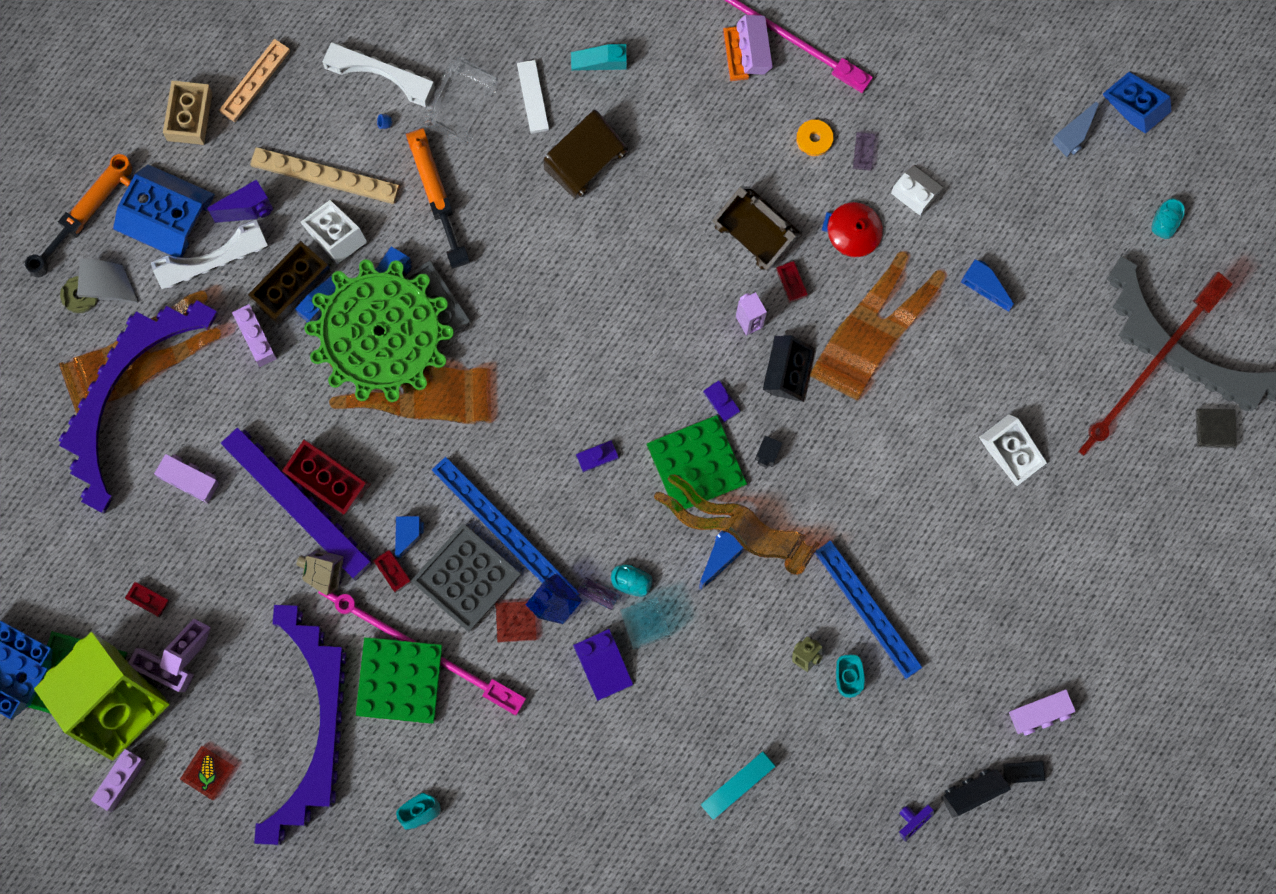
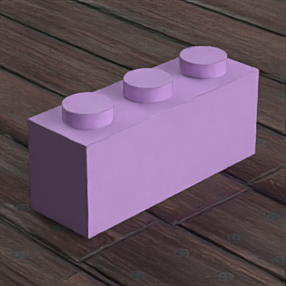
(754, 44)
(750, 313)
(254, 335)
(187, 477)
(184, 647)
(149, 665)
(1042, 712)
(118, 780)

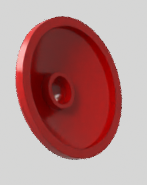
(845, 234)

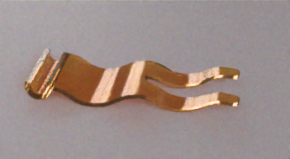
(866, 338)
(84, 368)
(448, 396)
(744, 526)

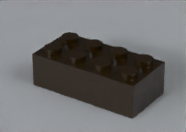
(289, 282)

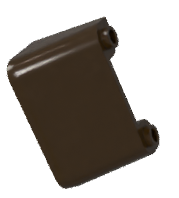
(584, 154)
(757, 227)

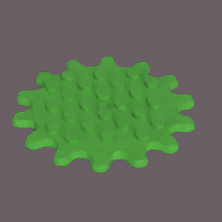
(371, 302)

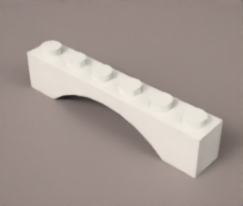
(344, 61)
(172, 269)

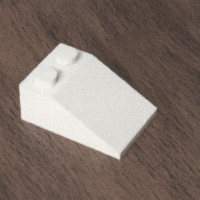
(334, 231)
(1013, 449)

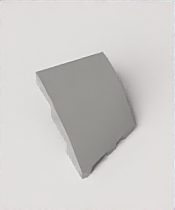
(104, 281)

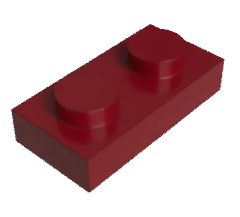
(791, 282)
(392, 571)
(147, 599)

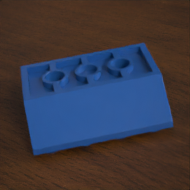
(154, 220)
(18, 656)

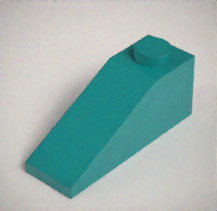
(600, 58)

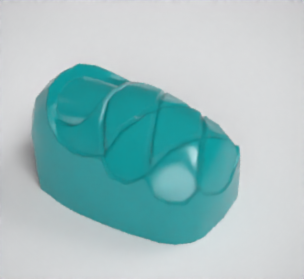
(1168, 218)
(631, 580)
(849, 676)
(418, 811)

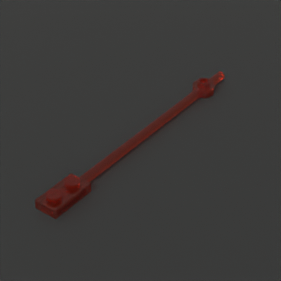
(1205, 301)

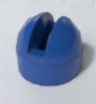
(384, 121)

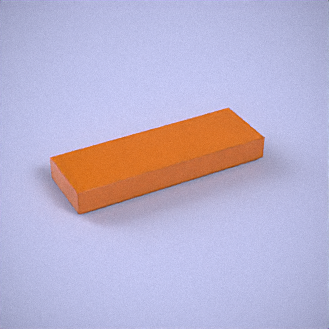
(734, 54)

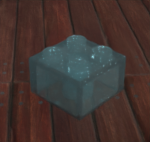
(645, 623)

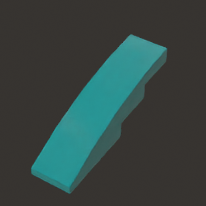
(738, 785)

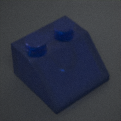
(554, 600)

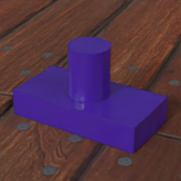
(721, 401)
(597, 456)
(914, 820)

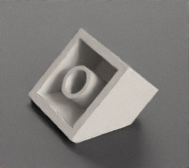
(916, 189)

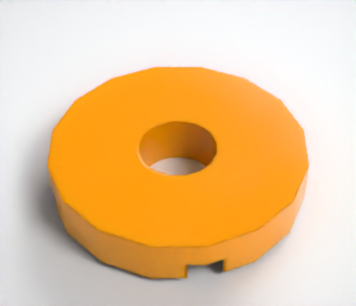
(814, 127)

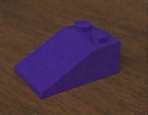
(244, 204)
(603, 665)

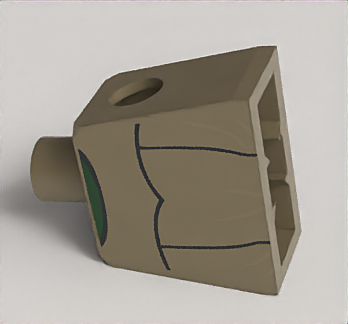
(321, 570)

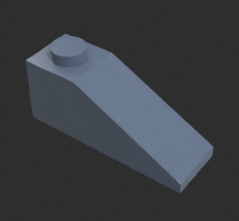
(1073, 135)

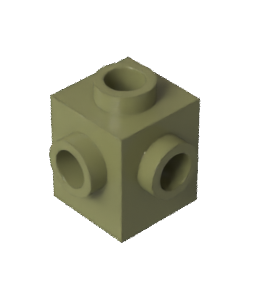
(807, 653)

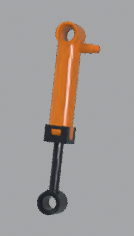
(435, 193)
(75, 220)

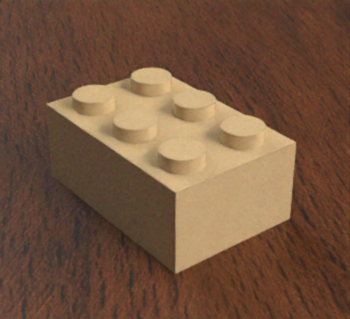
(187, 112)

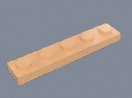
(254, 80)

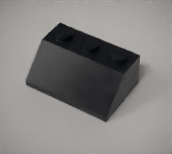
(789, 368)
(974, 792)

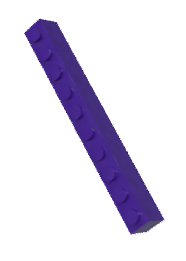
(295, 502)

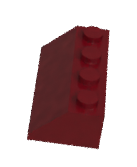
(326, 477)

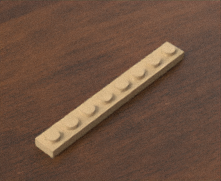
(324, 175)

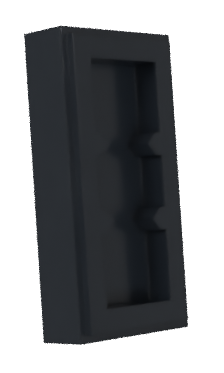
(1024, 772)

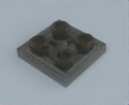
(1216, 428)

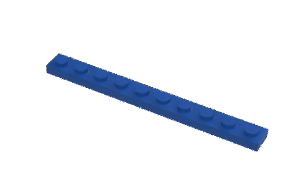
(495, 521)

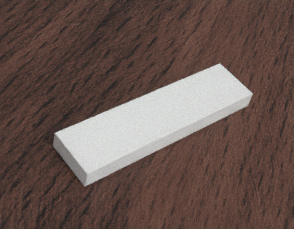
(532, 96)

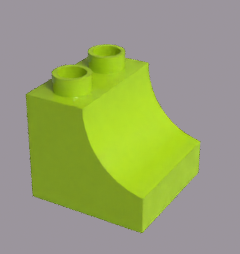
(100, 697)

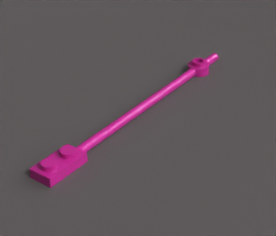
(843, 70)
(494, 690)

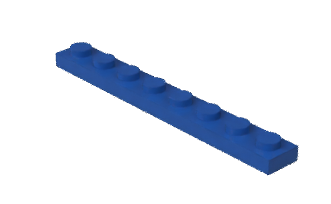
(868, 610)

